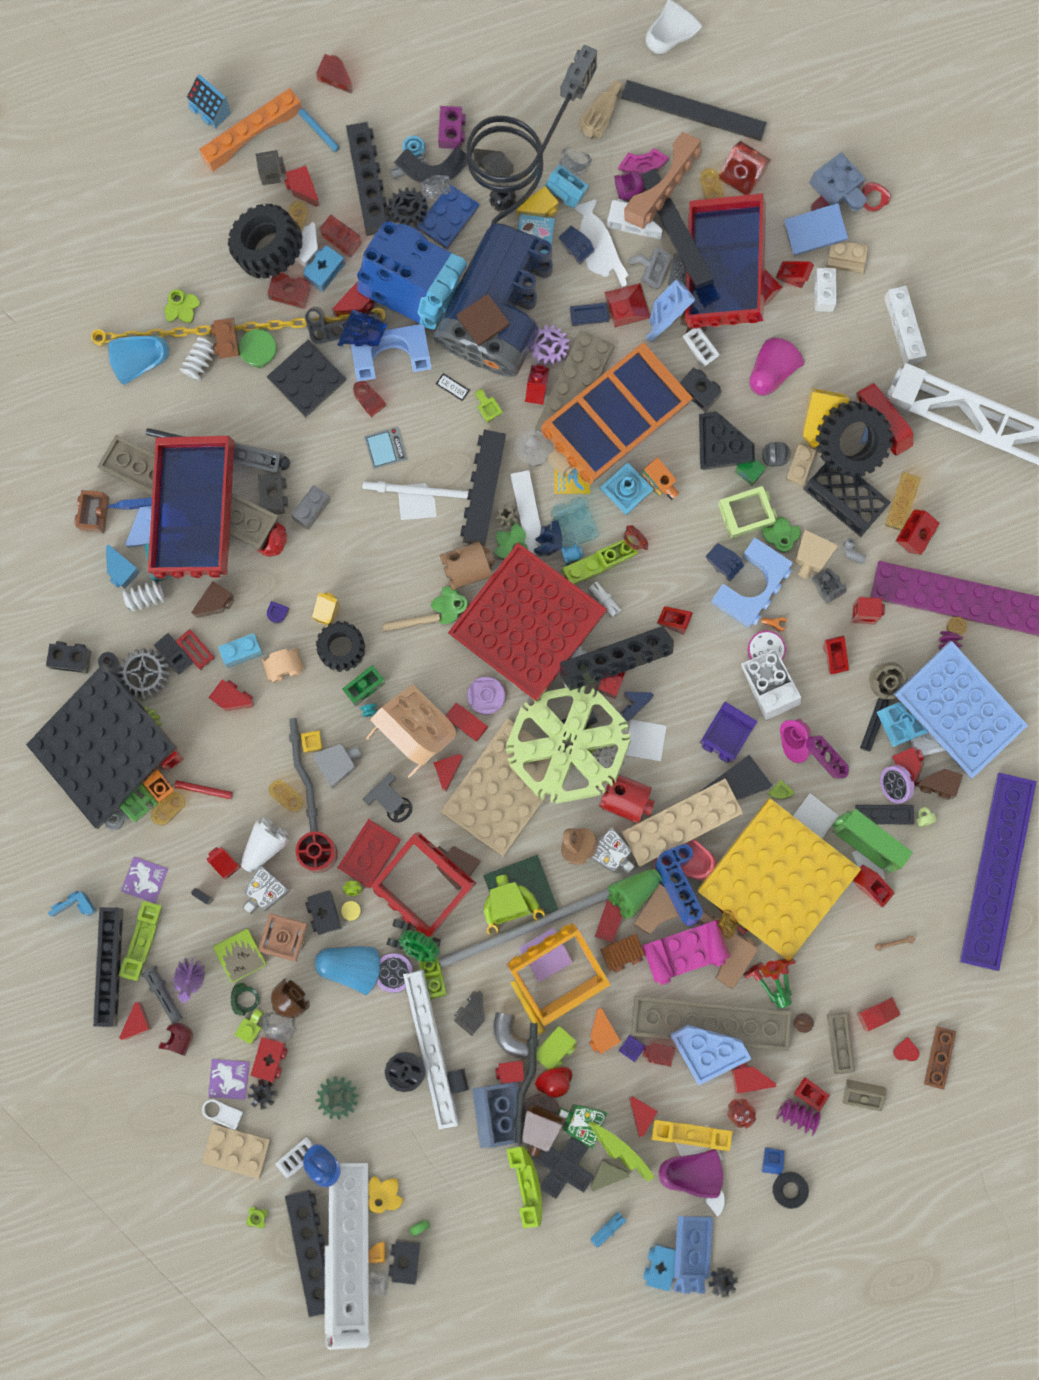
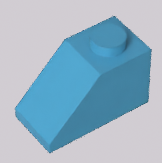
(119, 568)

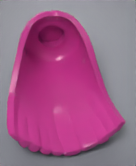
(774, 365)

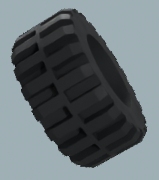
(252, 228)
(876, 445)

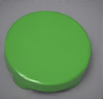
(257, 348)

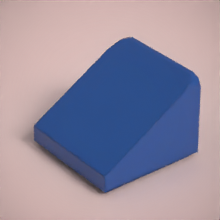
(773, 1161)

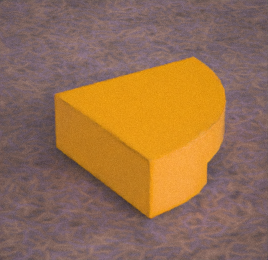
(377, 1253)

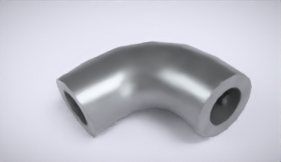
(506, 1038)

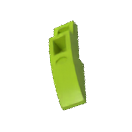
(599, 562)

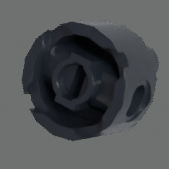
(405, 1071)

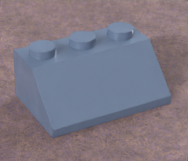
(496, 1113)

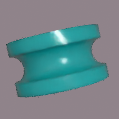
(369, 710)

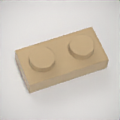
(800, 465)

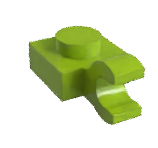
(488, 408)
(250, 1029)

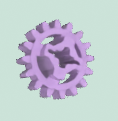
(556, 343)

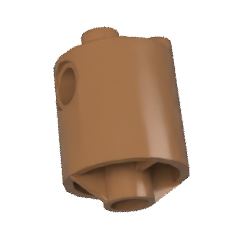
(467, 564)

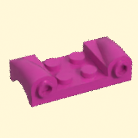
(686, 952)

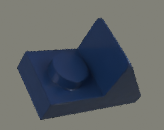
(639, 700)

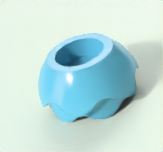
(414, 141)

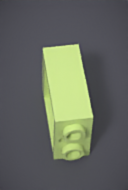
(729, 519)

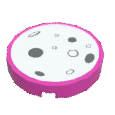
(765, 642)

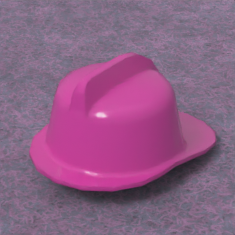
(794, 739)

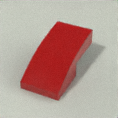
(466, 722)

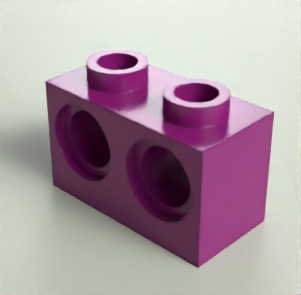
(449, 127)

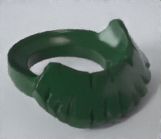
(238, 1008)

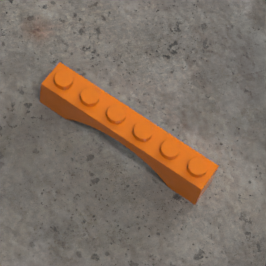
(276, 111)

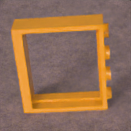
(573, 997)

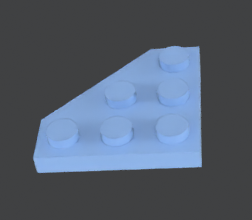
(709, 1052)

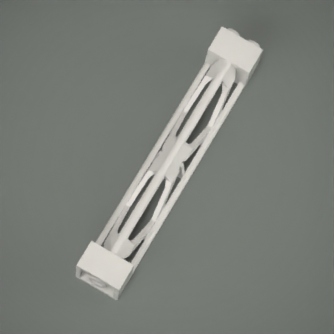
(909, 381)

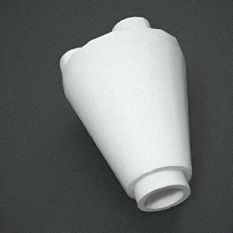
(263, 844)

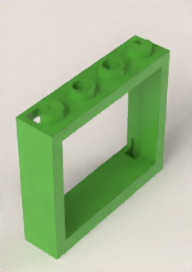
(871, 841)

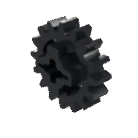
(407, 207)

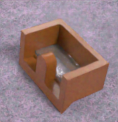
(92, 511)

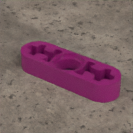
(835, 758)

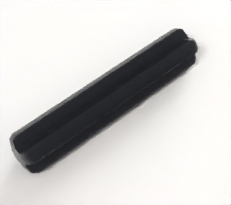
(873, 726)

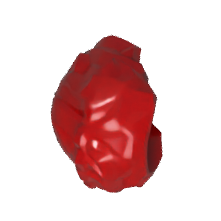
(275, 542)

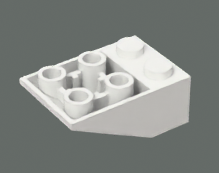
(771, 684)

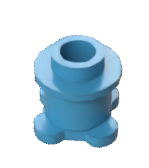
(572, 553)

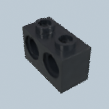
(67, 662)

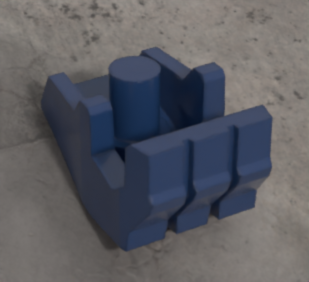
(576, 244)
(550, 539)
(725, 561)

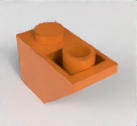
(158, 785)

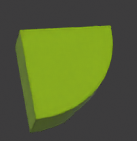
(781, 791)

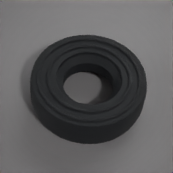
(799, 1199)

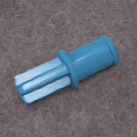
(607, 1230)

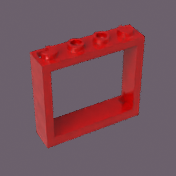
(444, 863)

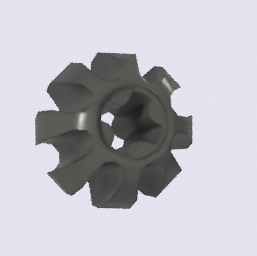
(776, 454)

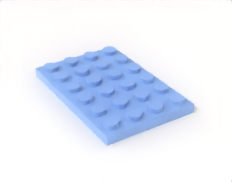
(960, 709)

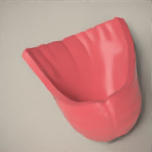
(699, 865)

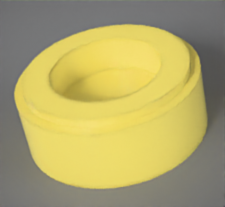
(350, 910)

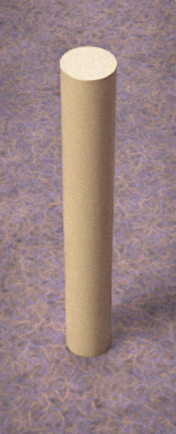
(411, 622)

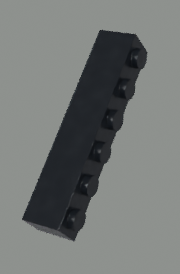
(484, 487)

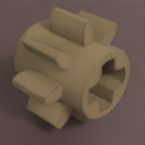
(504, 521)

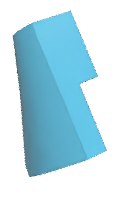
(899, 724)

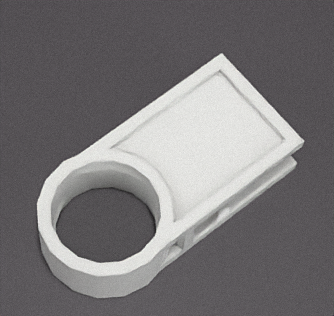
(227, 1115)

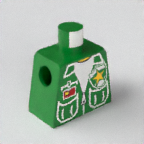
(577, 1122)

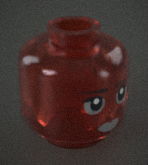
(741, 1113)

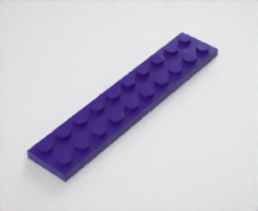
(998, 872)

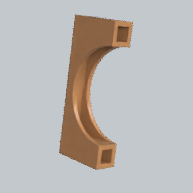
(661, 908)

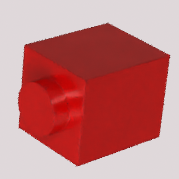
(510, 1072)

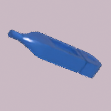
(132, 504)

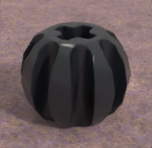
(502, 204)
(267, 1090)
(719, 1287)

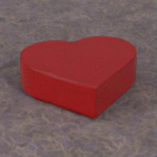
(906, 1050)

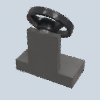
(389, 799)

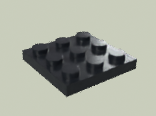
(306, 378)

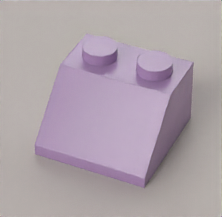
(550, 962)

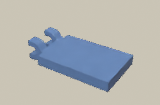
(692, 1253)

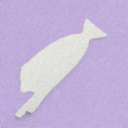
(605, 254)

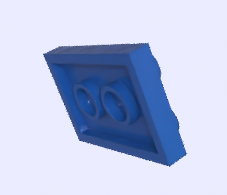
(448, 217)

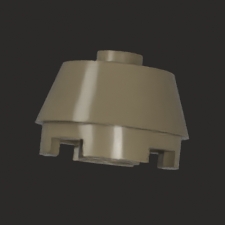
(887, 679)

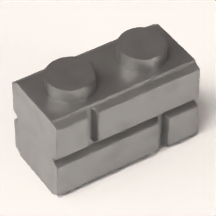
(310, 507)

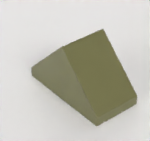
(606, 1175)

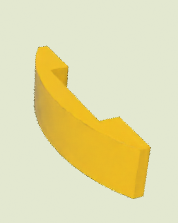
(691, 1135)

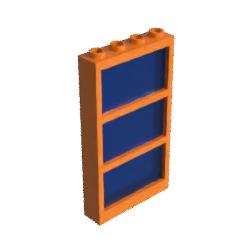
(616, 413)

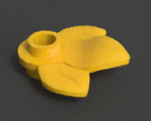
(386, 1193)

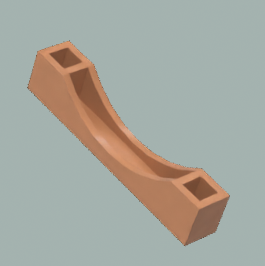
(644, 205)

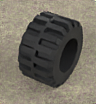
(340, 630)

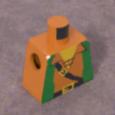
(654, 473)

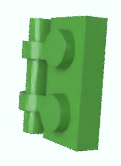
(135, 807)

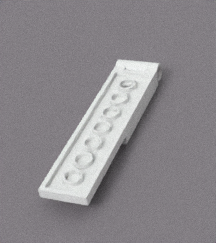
(347, 1260)

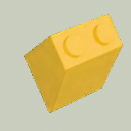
(817, 406)

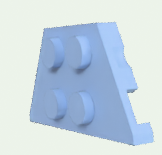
(668, 308)
(140, 530)

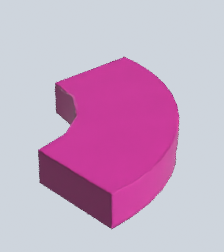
(643, 163)

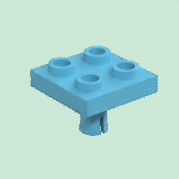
(626, 488)

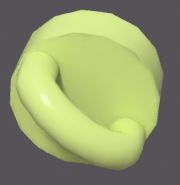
(925, 820)

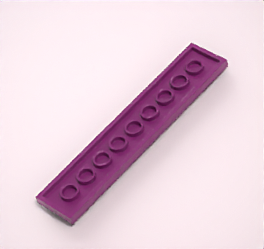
(956, 597)

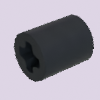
(458, 1081)

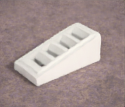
(710, 348)
(283, 1168)

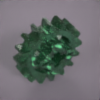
(330, 1091)

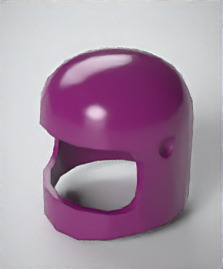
(629, 185)

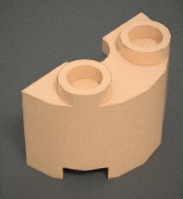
(282, 663)

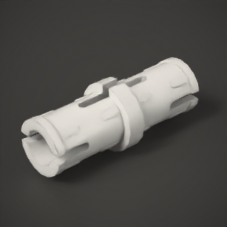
(605, 599)

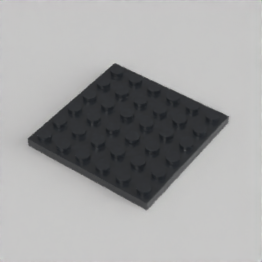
(101, 746)

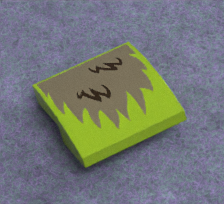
(239, 955)

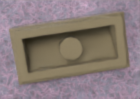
(864, 1095)

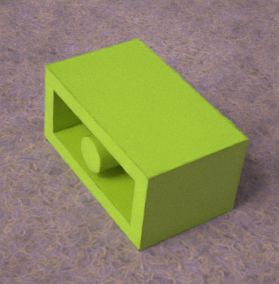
(555, 1048)

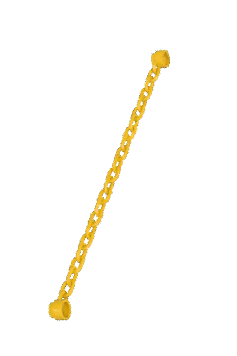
(98, 332)

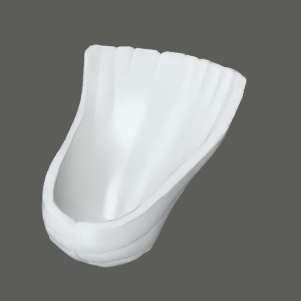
(671, 28)

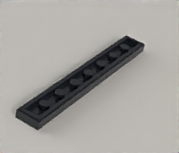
(693, 110)
(680, 236)

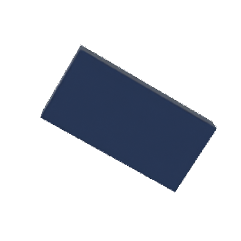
(589, 314)

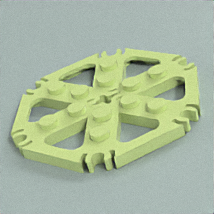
(577, 753)

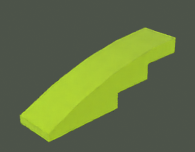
(617, 1148)

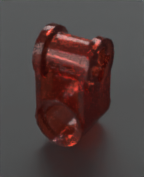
(370, 399)

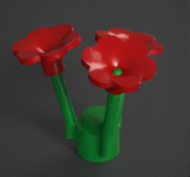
(773, 969)

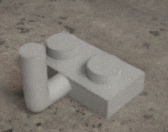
(655, 266)

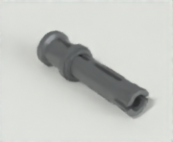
(158, 986)

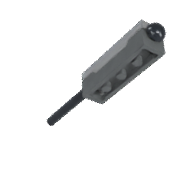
(246, 454)

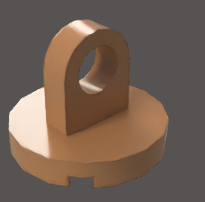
(578, 845)

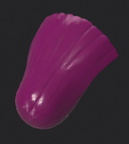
(694, 1174)

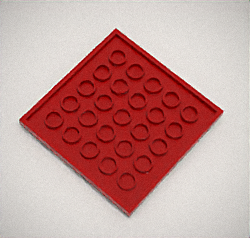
(527, 621)

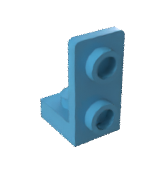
(85, 905)

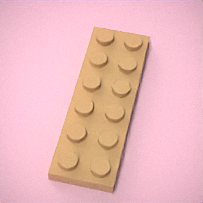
(682, 822)

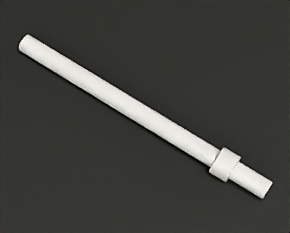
(381, 487)

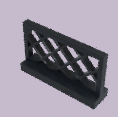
(839, 508)

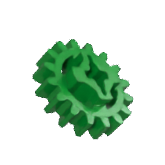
(419, 946)

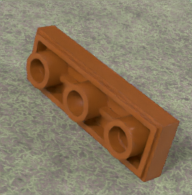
(936, 1070)

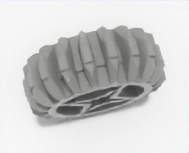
(143, 665)

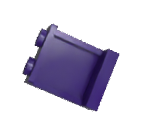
(728, 732)

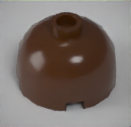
(288, 999)

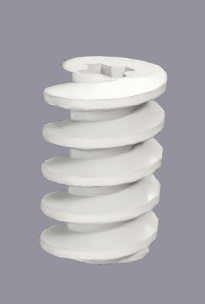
(197, 359)
(144, 596)

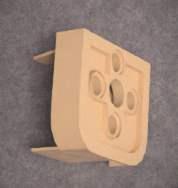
(414, 725)

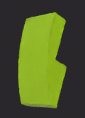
(433, 978)

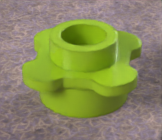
(352, 888)
(251, 1221)

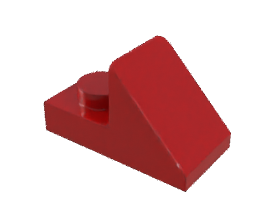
(795, 272)
(836, 654)
(811, 1094)

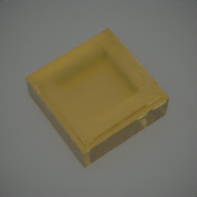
(728, 924)

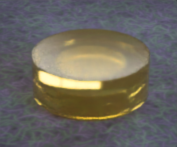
(956, 625)

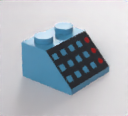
(208, 102)

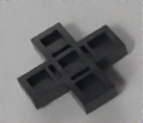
(564, 1168)

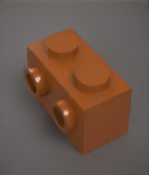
(226, 336)

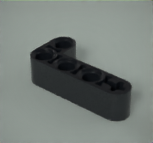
(327, 328)

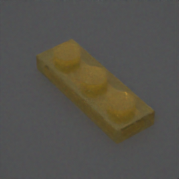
(902, 501)

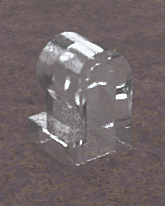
(435, 186)

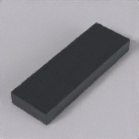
(888, 814)

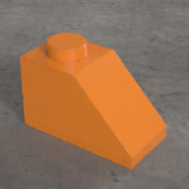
(602, 1033)

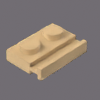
(847, 256)

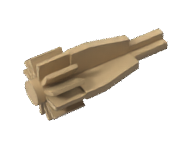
(595, 120)

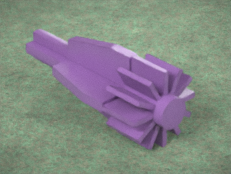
(188, 978)

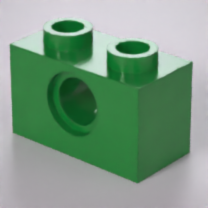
(363, 685)

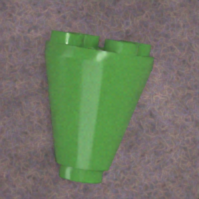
(633, 891)

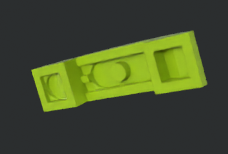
(141, 941)
(529, 1186)

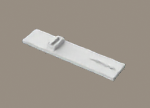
(527, 508)

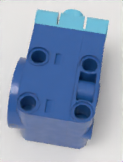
(409, 274)

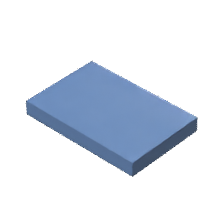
(816, 229)

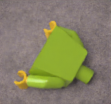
(509, 903)

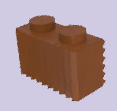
(623, 952)

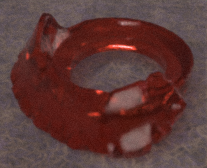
(631, 530)

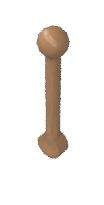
(910, 939)

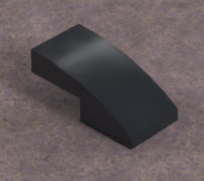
(173, 653)

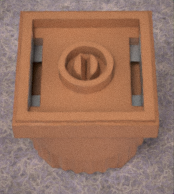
(283, 937)

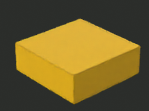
(311, 741)

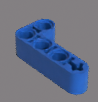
(683, 886)

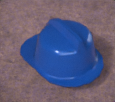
(321, 1166)

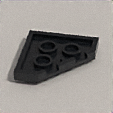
(722, 443)

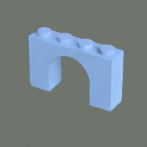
(409, 338)
(747, 609)

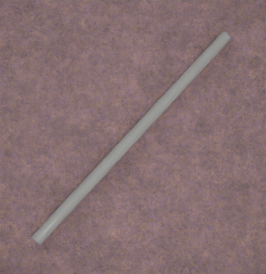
(524, 928)

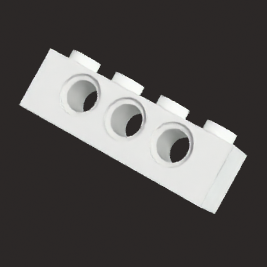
(905, 325)

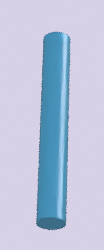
(319, 130)

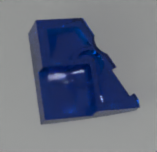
(362, 330)

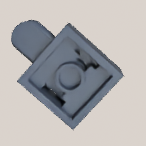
(840, 182)

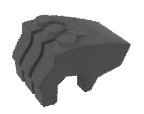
(829, 585)

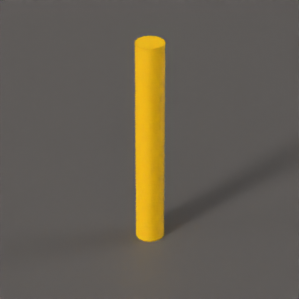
(527, 1007)

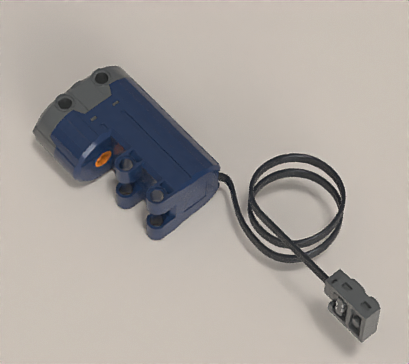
(506, 254)

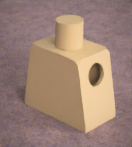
(813, 553)

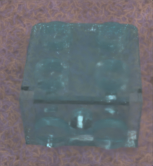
(575, 521)

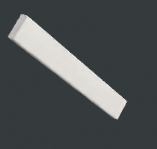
(431, 1049)

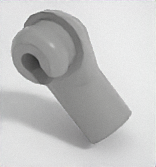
(850, 551)

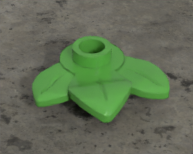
(782, 531)
(508, 540)
(446, 605)

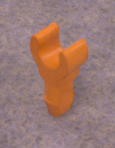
(774, 623)

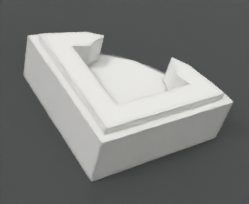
(716, 1204)

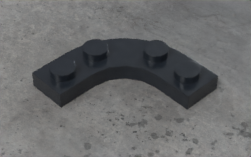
(419, 171)

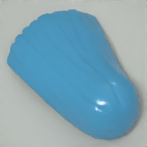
(136, 355)
(350, 966)

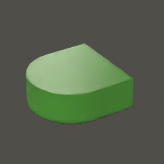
(419, 1227)

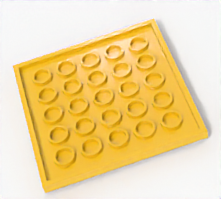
(779, 879)

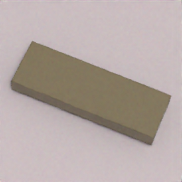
(840, 1043)

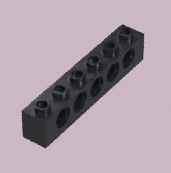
(362, 133)
(616, 658)
(108, 967)
(294, 1201)

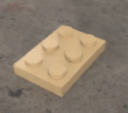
(236, 1151)

